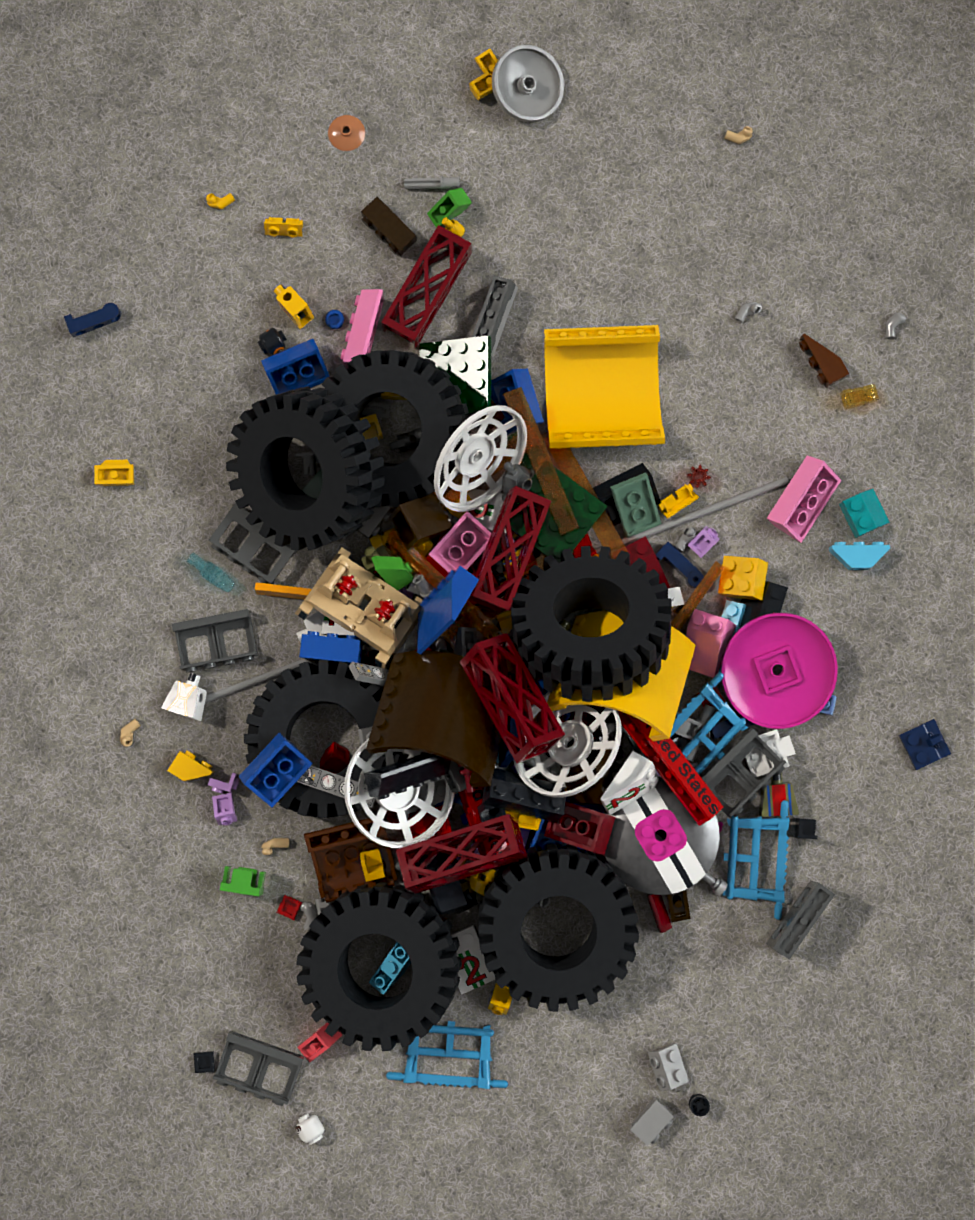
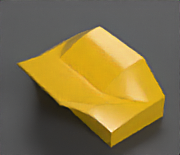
(114, 473)

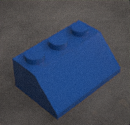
(296, 367)
(512, 380)
(331, 648)
(275, 770)

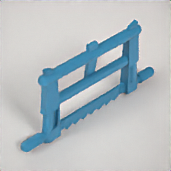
(723, 708)
(753, 892)
(483, 1055)

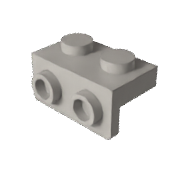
(668, 1067)

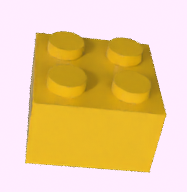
(743, 578)

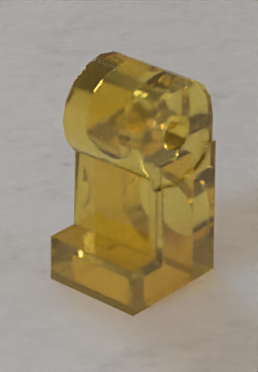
(859, 396)

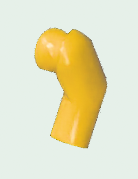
(219, 203)

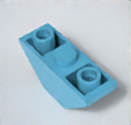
(858, 555)
(391, 969)

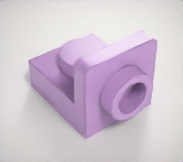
(704, 541)
(224, 809)

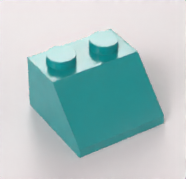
(864, 513)

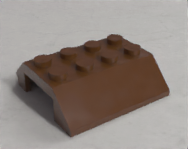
(338, 862)

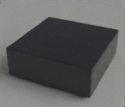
(204, 1062)

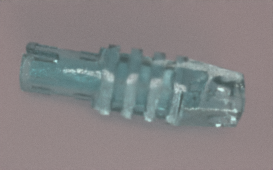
(211, 573)

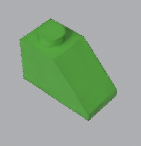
(449, 206)
(393, 570)

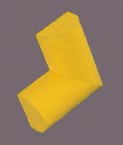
(483, 85)

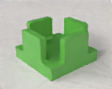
(243, 881)

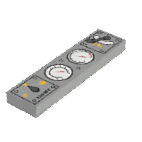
(369, 673)
(330, 783)

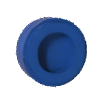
(334, 319)

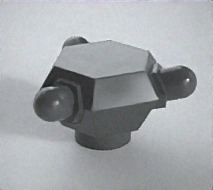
(516, 476)

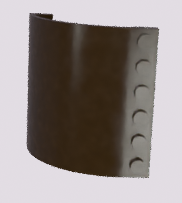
(436, 711)

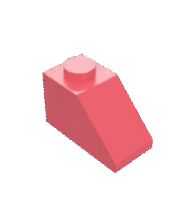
(318, 1043)

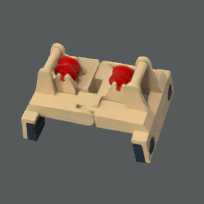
(379, 617)

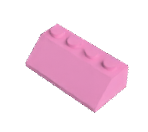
(363, 323)
(804, 498)

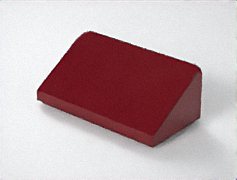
(659, 912)

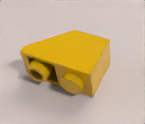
(188, 768)

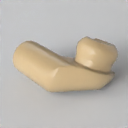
(740, 137)
(126, 734)
(274, 843)

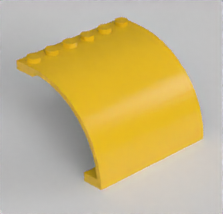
(602, 386)
(654, 702)

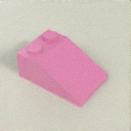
(461, 544)
(711, 638)

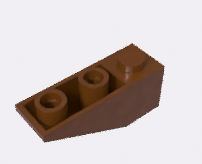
(831, 365)

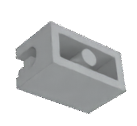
(651, 1122)

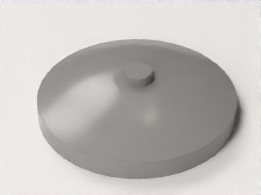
(527, 83)

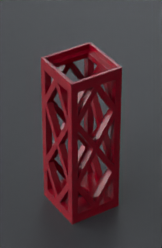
(440, 239)
(525, 499)
(513, 694)
(491, 828)

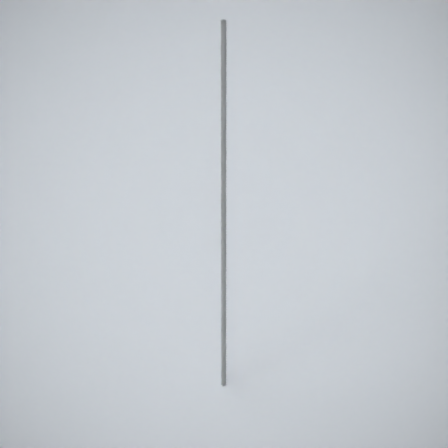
(660, 528)

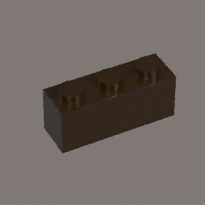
(388, 226)

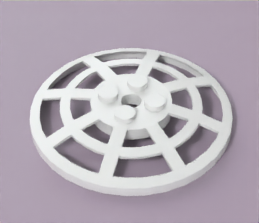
(485, 449)
(575, 754)
(396, 802)

